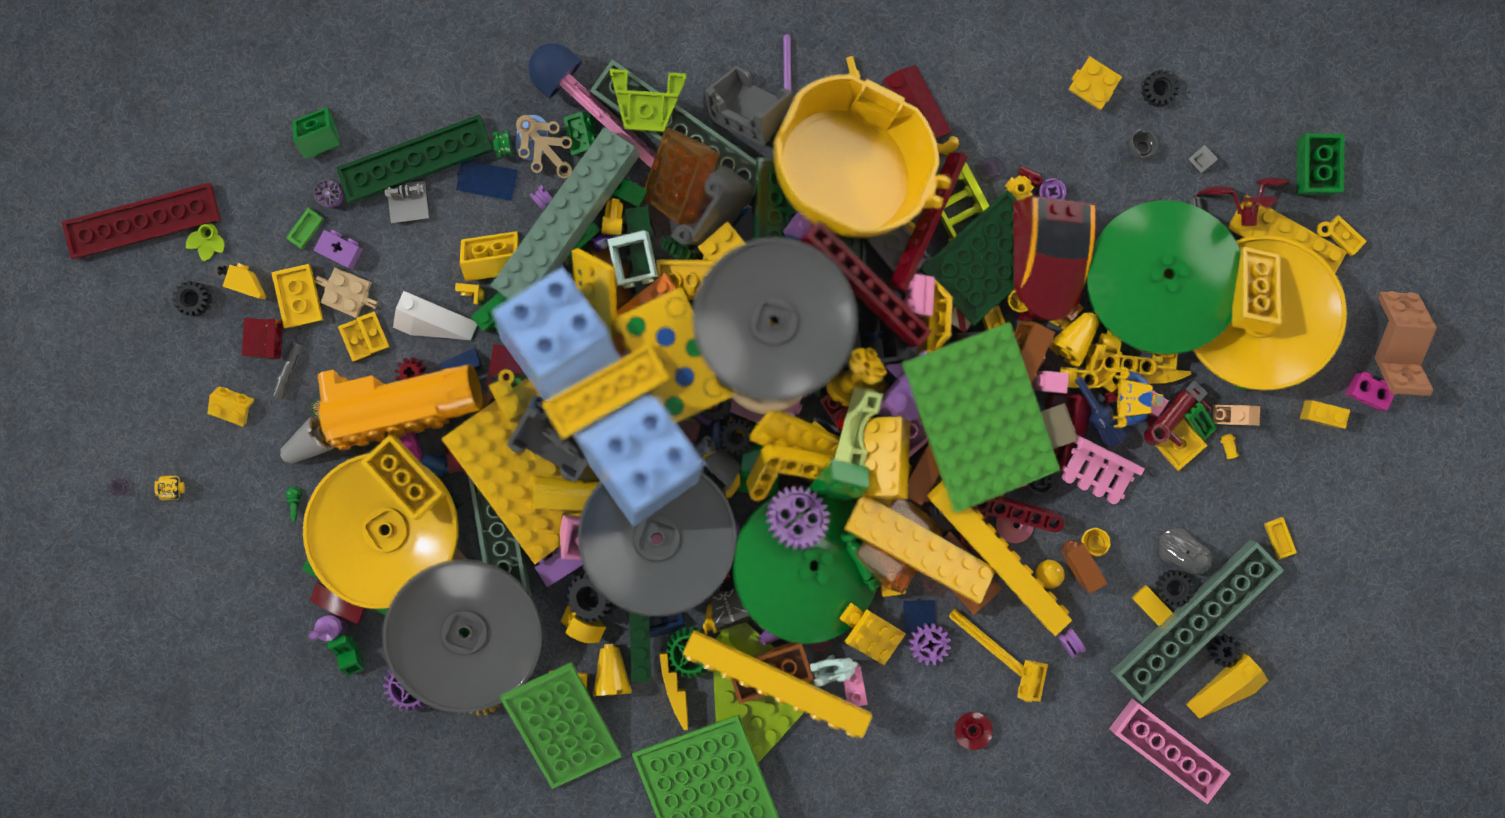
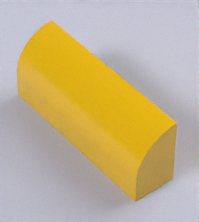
(561, 493)

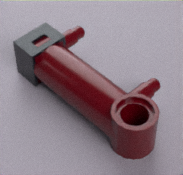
(1187, 397)

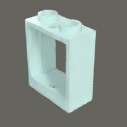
(615, 243)

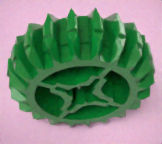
(680, 664)

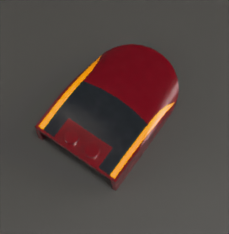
(1052, 254)

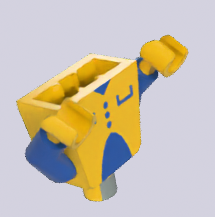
(1134, 398)

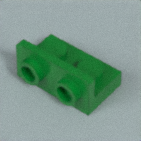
(581, 130)

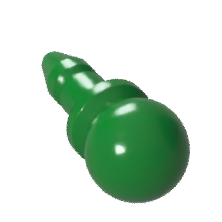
(293, 495)

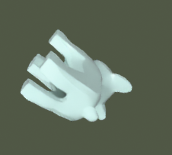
(832, 669)

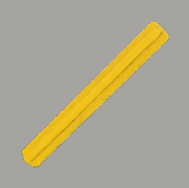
(986, 641)

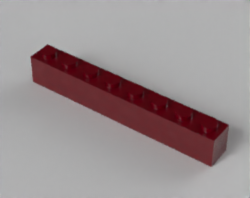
(868, 286)

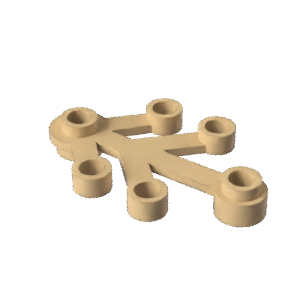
(542, 143)

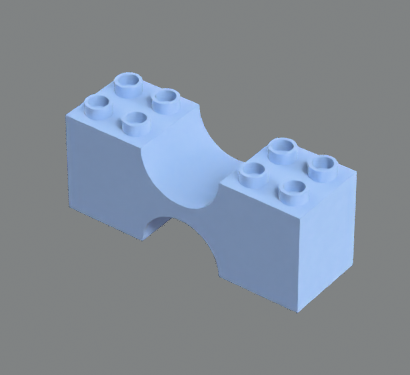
(632, 449)

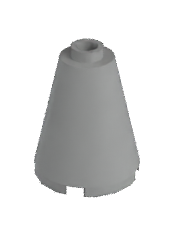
(306, 442)

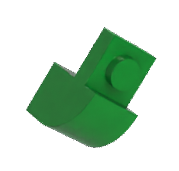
(348, 654)

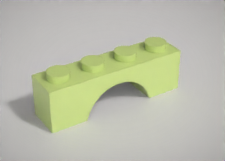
(862, 406)

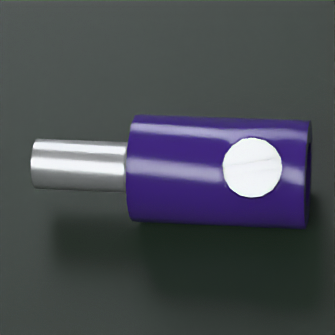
(600, 241)

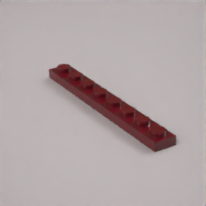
(925, 226)

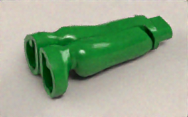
(853, 545)

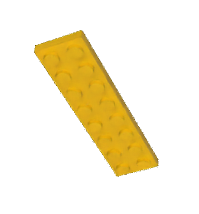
(920, 549)

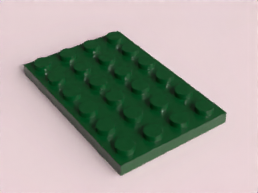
(979, 261)

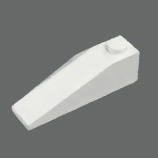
(427, 319)

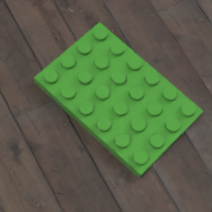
(561, 725)

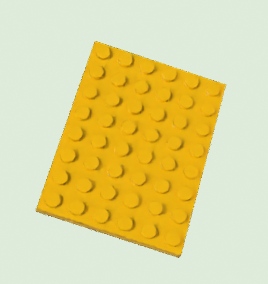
(508, 476)

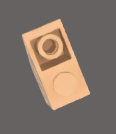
(1236, 414)

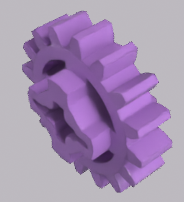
(922, 644)

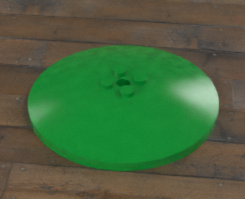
(1130, 285)
(783, 590)

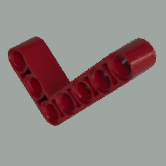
(1023, 517)

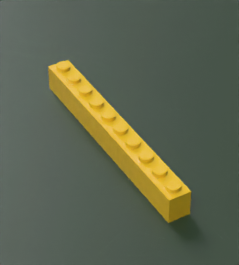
(1004, 562)
(777, 683)

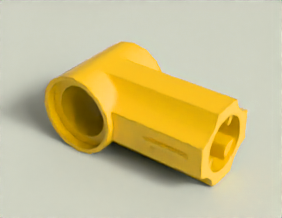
(612, 220)

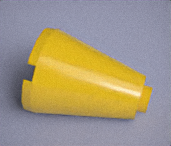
(1076, 339)
(611, 673)

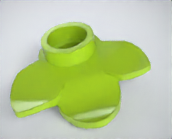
(205, 244)

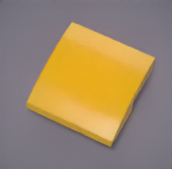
(363, 336)

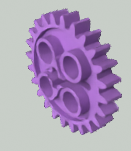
(808, 532)

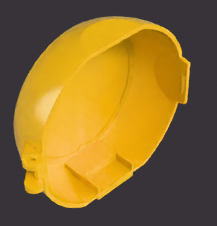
(856, 157)

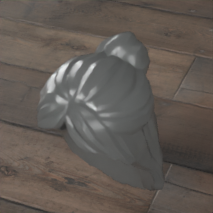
(1184, 552)

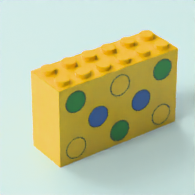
(668, 329)

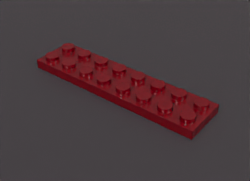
(141, 221)

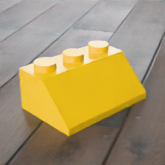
(487, 255)

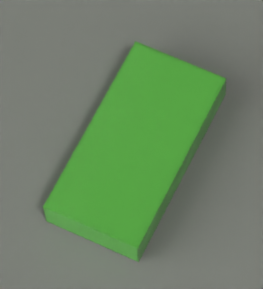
(305, 228)

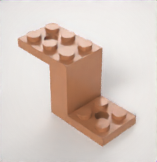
(1405, 343)

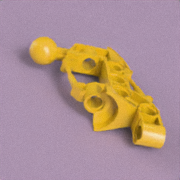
(1159, 370)

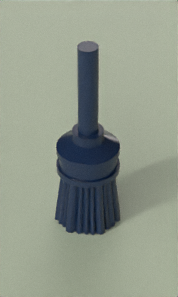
(1102, 418)

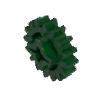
(680, 250)

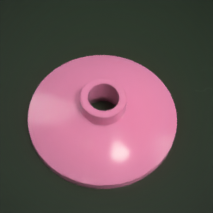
(1011, 534)

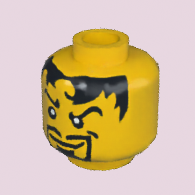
(169, 488)

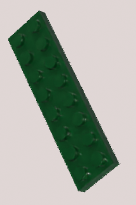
(414, 159)

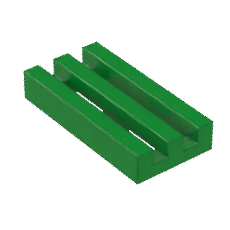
(1195, 414)

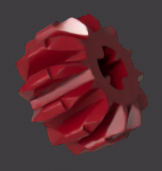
(415, 365)

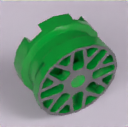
(503, 143)

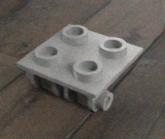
(408, 202)

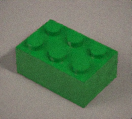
(1320, 164)

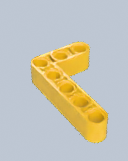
(783, 460)

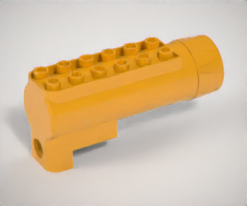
(371, 410)

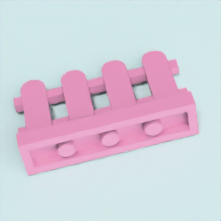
(1093, 466)

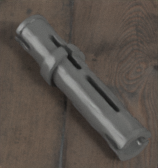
(286, 373)

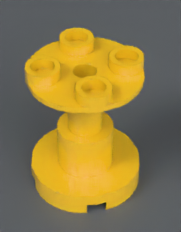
(864, 367)

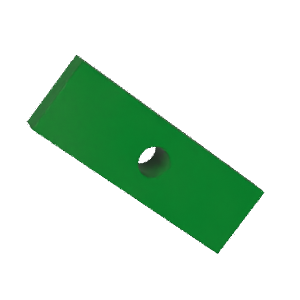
(631, 193)

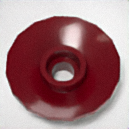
(977, 739)

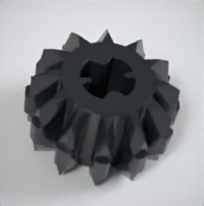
(1218, 654)

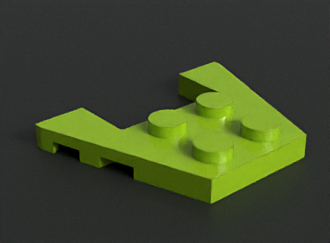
(646, 109)

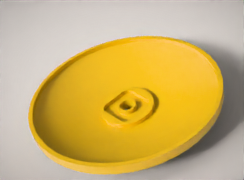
(1309, 327)
(347, 541)

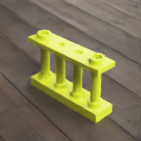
(971, 189)

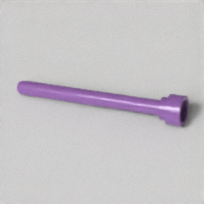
(787, 62)

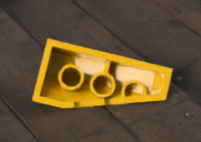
(1229, 687)

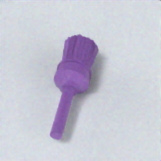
(329, 627)

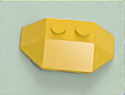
(940, 321)

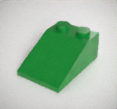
(841, 481)

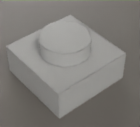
(1203, 158)

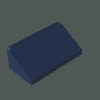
(468, 357)
(666, 624)

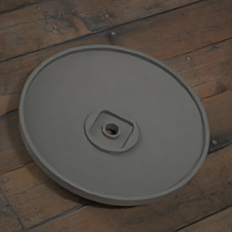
(782, 282)
(666, 576)
(455, 669)

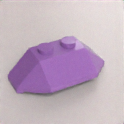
(899, 400)

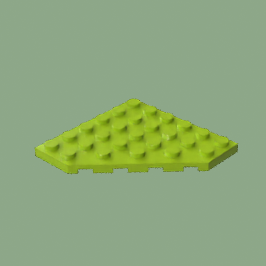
(763, 717)

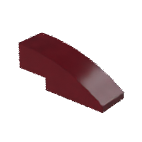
(329, 601)

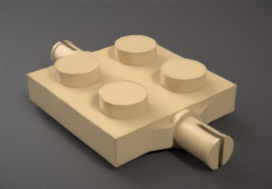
(346, 292)

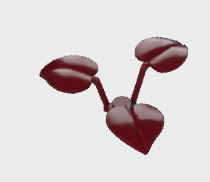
(1249, 212)

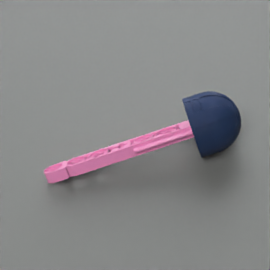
(553, 68)

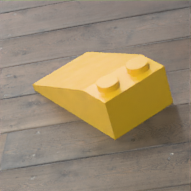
(1257, 291)

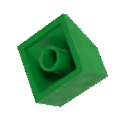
(315, 133)

